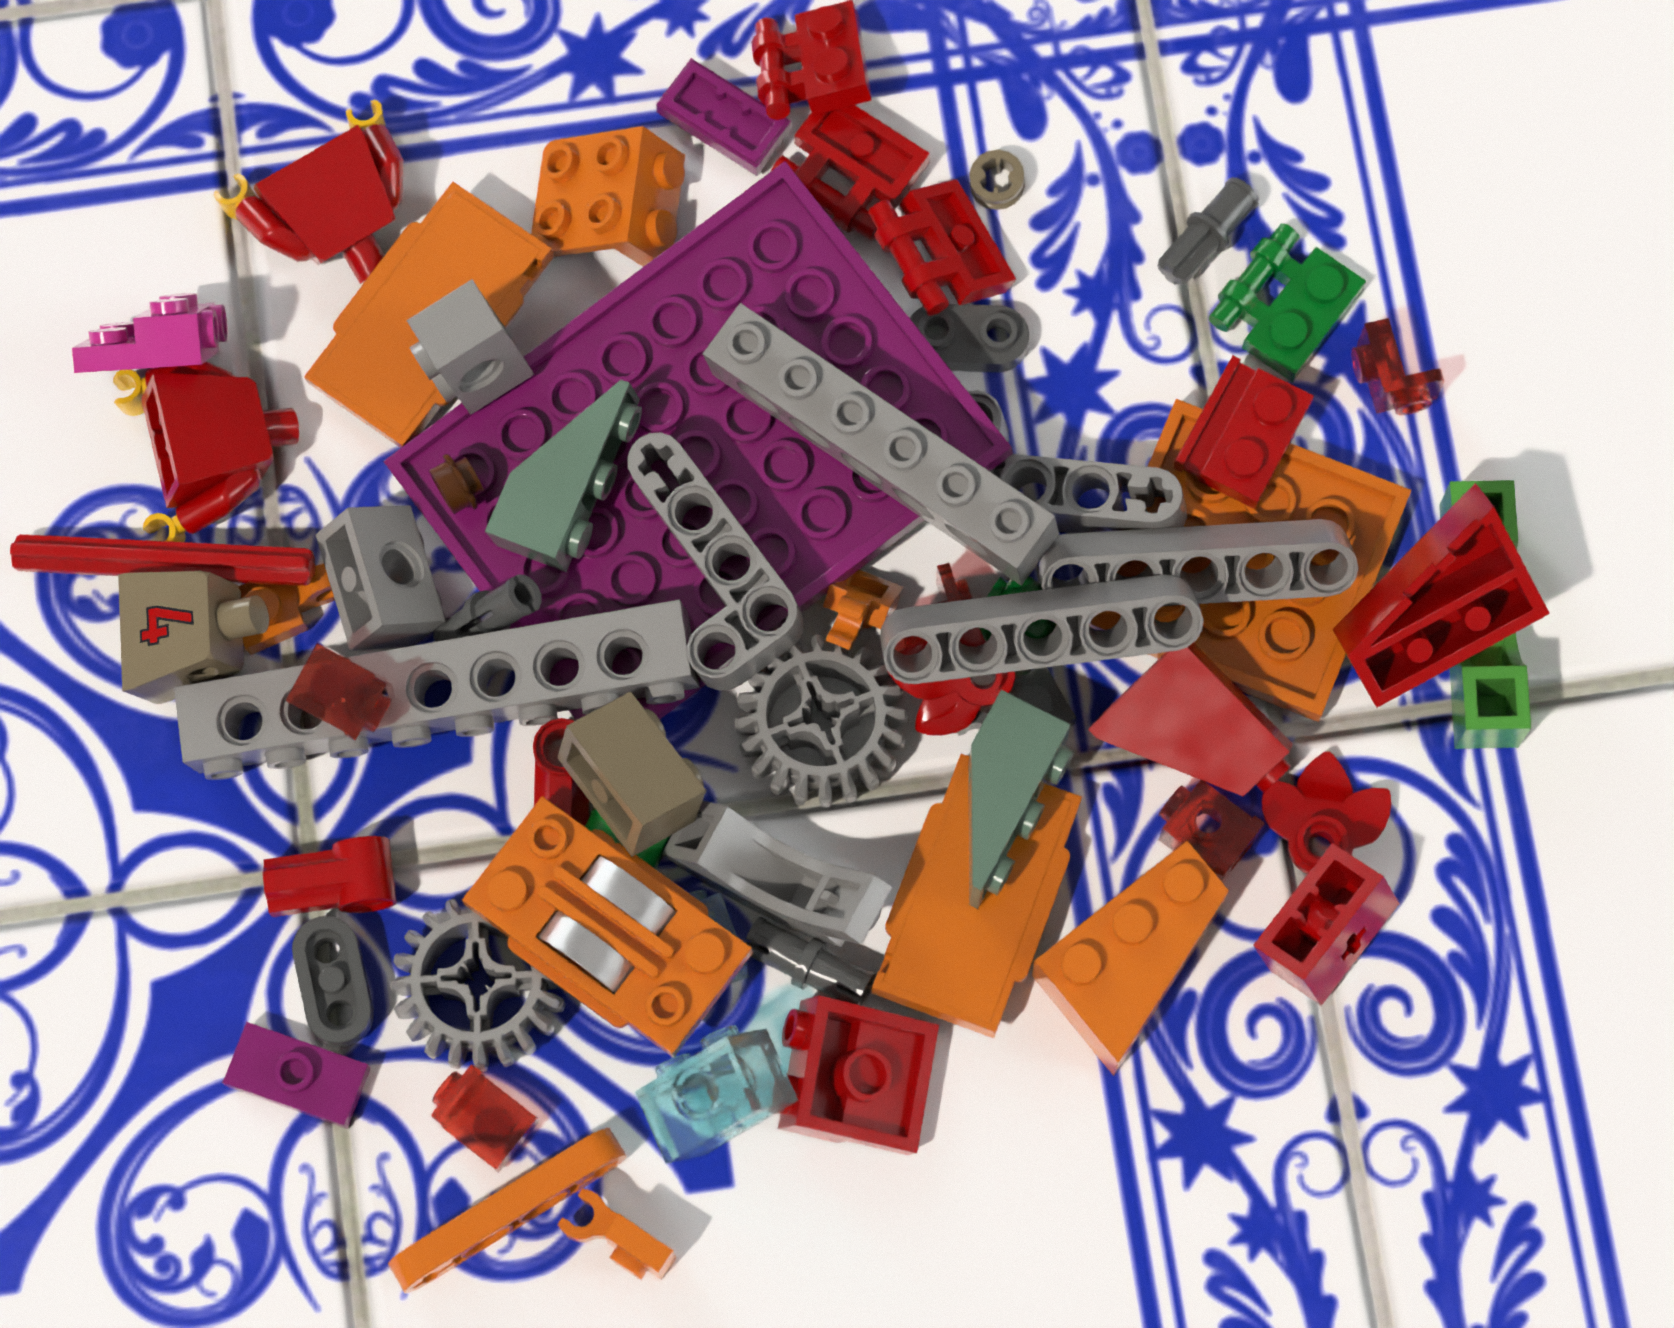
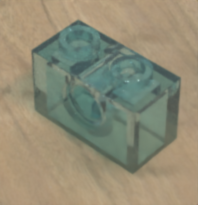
(715, 1094)

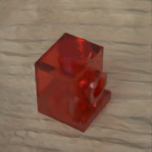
(1219, 849)

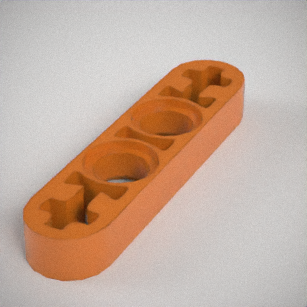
(507, 1210)

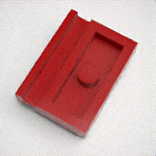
(1243, 432)

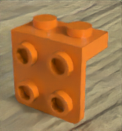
(609, 194)

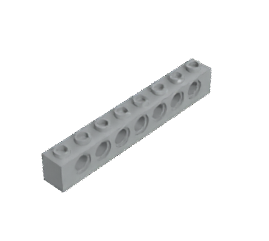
(213, 709)

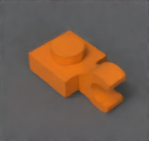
(860, 603)
(286, 607)
(634, 1248)

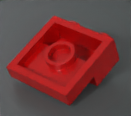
(857, 1074)

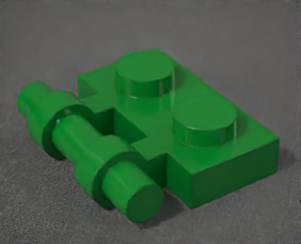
(1303, 312)

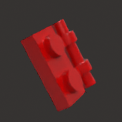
(831, 59)
(865, 153)
(955, 240)

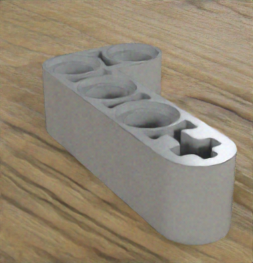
(1069, 479)
(708, 550)

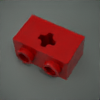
(1326, 924)

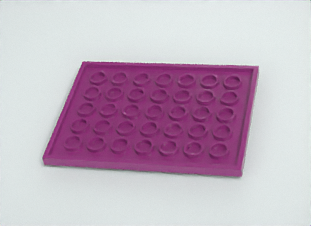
(792, 499)

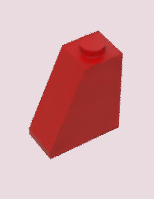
(1196, 723)

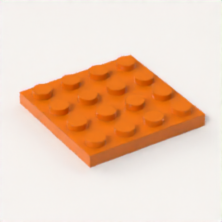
(1280, 646)

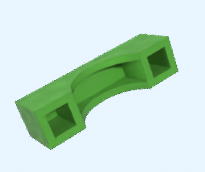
(1492, 685)

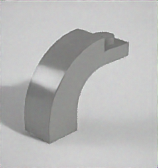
(777, 879)

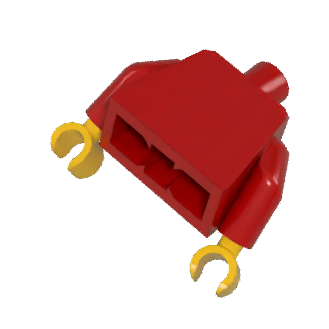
(328, 198)
(205, 439)

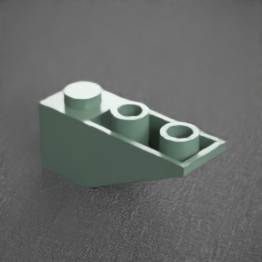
(555, 489)
(1006, 772)

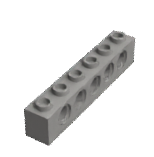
(881, 444)

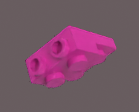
(166, 335)

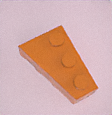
(1130, 951)

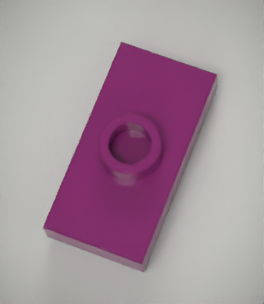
(723, 117)
(296, 1075)

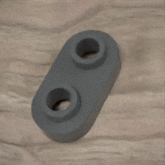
(967, 341)
(332, 983)

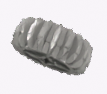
(847, 707)
(450, 984)

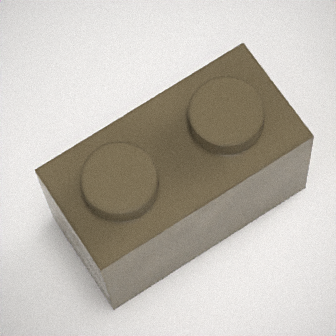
(632, 773)

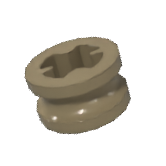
(997, 159)

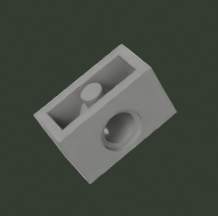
(467, 349)
(380, 577)

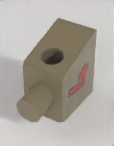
(182, 630)

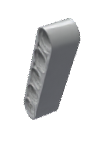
(1227, 548)
(1068, 644)

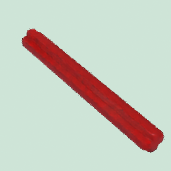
(122, 556)

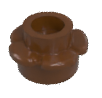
(457, 483)

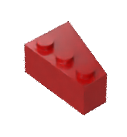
(1441, 602)

